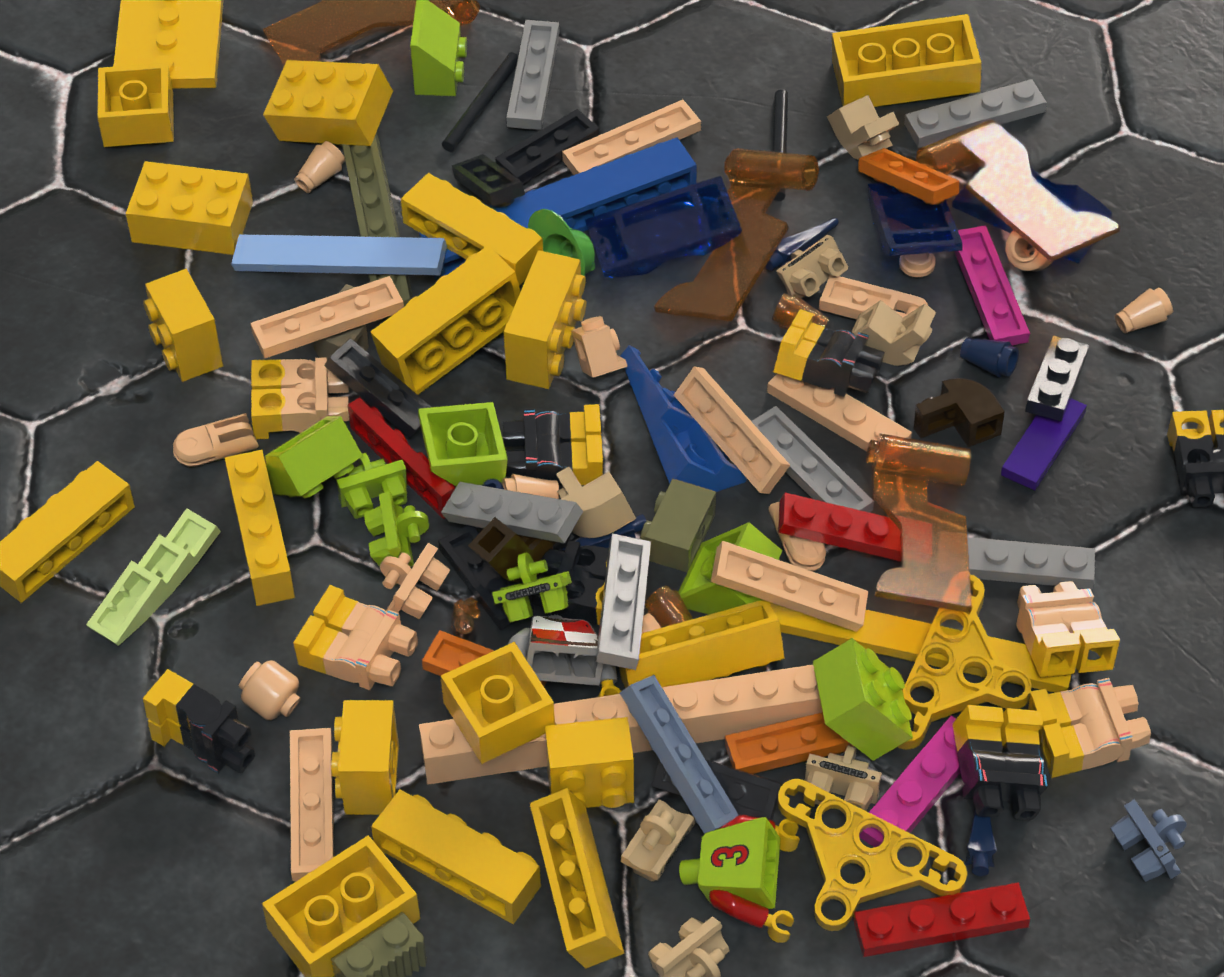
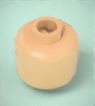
(1021, 256)
(269, 690)

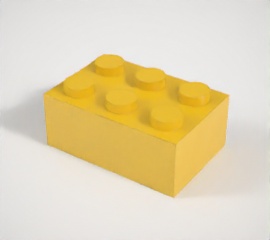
(328, 102)
(189, 207)
(544, 319)
(338, 906)

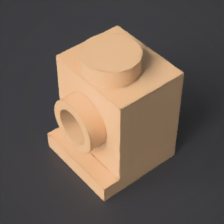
(597, 347)

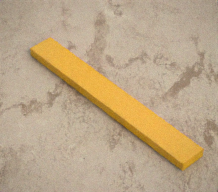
(904, 638)

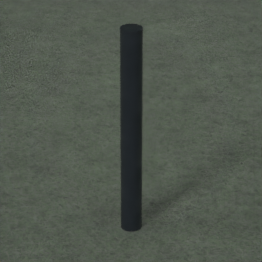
(480, 102)
(780, 129)

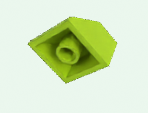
(436, 51)
(464, 442)
(708, 597)

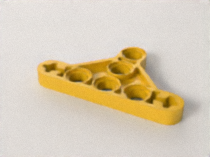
(948, 684)
(880, 864)

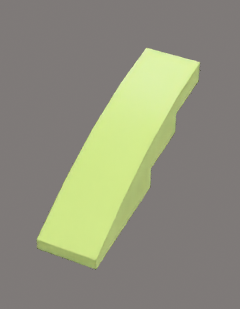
(151, 581)

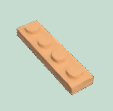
(657, 127)
(327, 317)
(837, 413)
(731, 430)
(789, 586)
(311, 800)

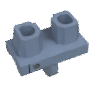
(1156, 858)

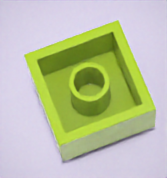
(863, 699)

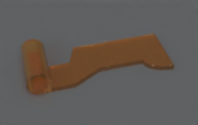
(337, 21)
(1012, 192)
(738, 264)
(931, 537)

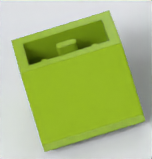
(312, 458)

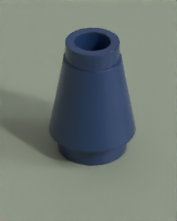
(991, 355)

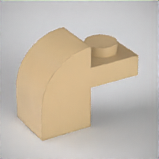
(861, 129)
(895, 334)
(601, 501)

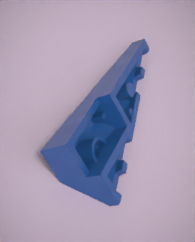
(679, 440)

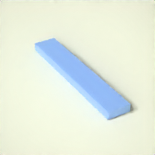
(339, 254)

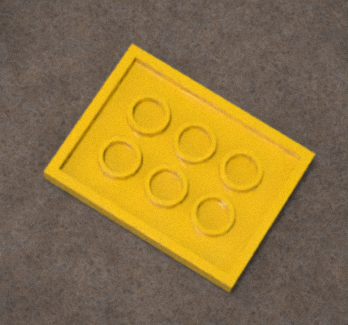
(173, 33)

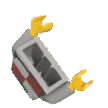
(565, 653)

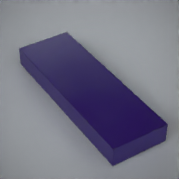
(1041, 446)

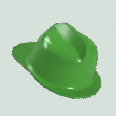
(563, 240)

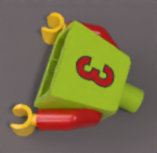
(741, 870)

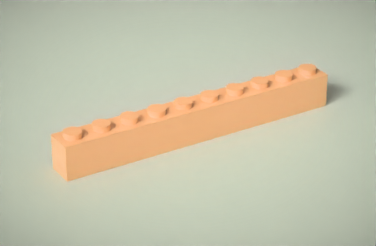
(705, 707)

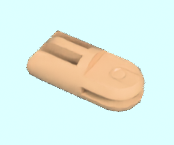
(214, 441)
(800, 551)

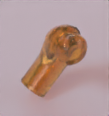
(463, 616)

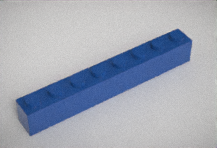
(601, 189)

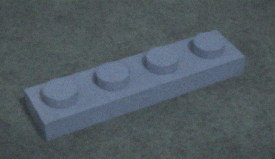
(679, 754)

